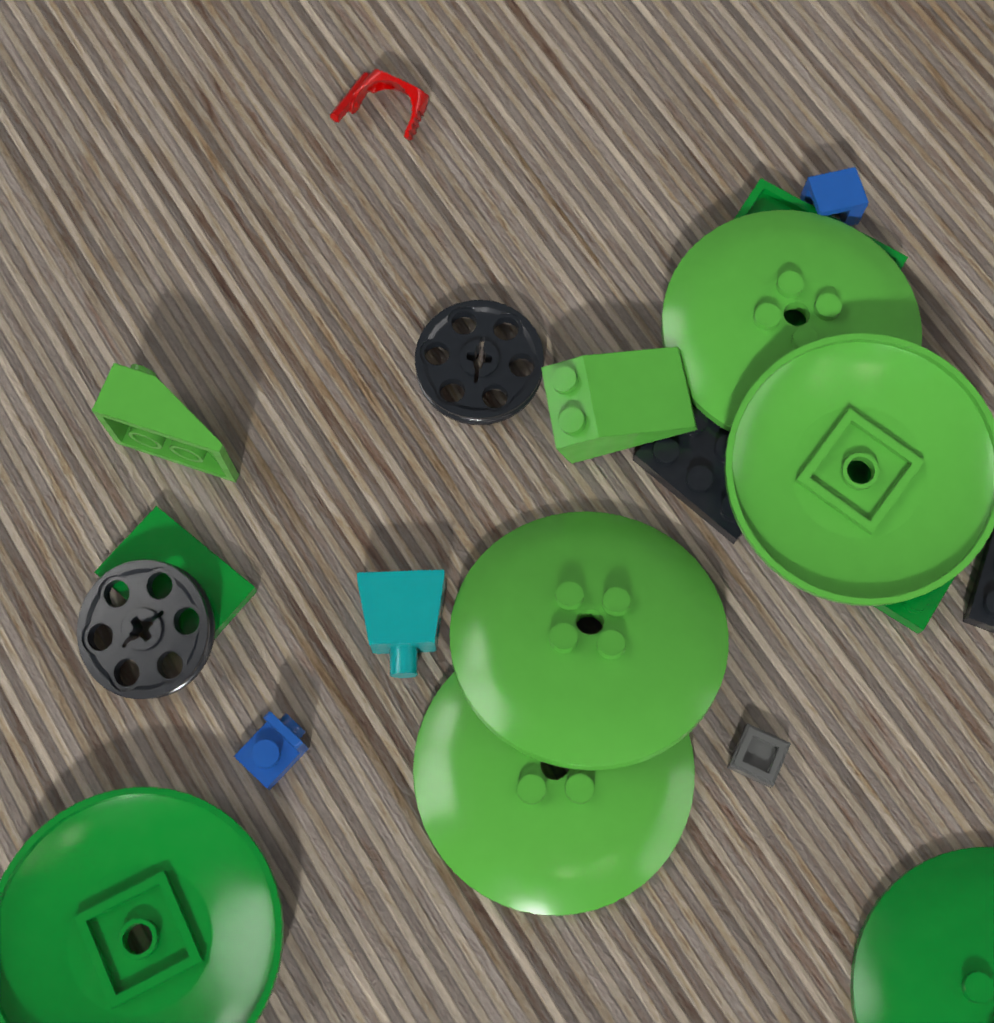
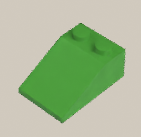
(617, 401)
(151, 419)

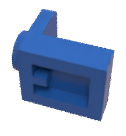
(273, 749)

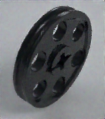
(464, 350)
(126, 627)

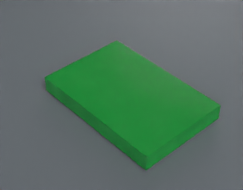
(166, 541)

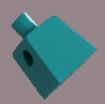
(402, 614)

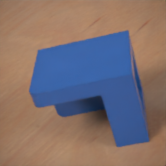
(837, 193)

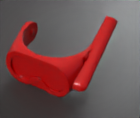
(376, 82)

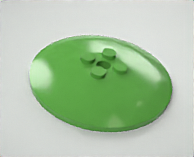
(744, 275)
(927, 459)
(578, 694)
(537, 838)

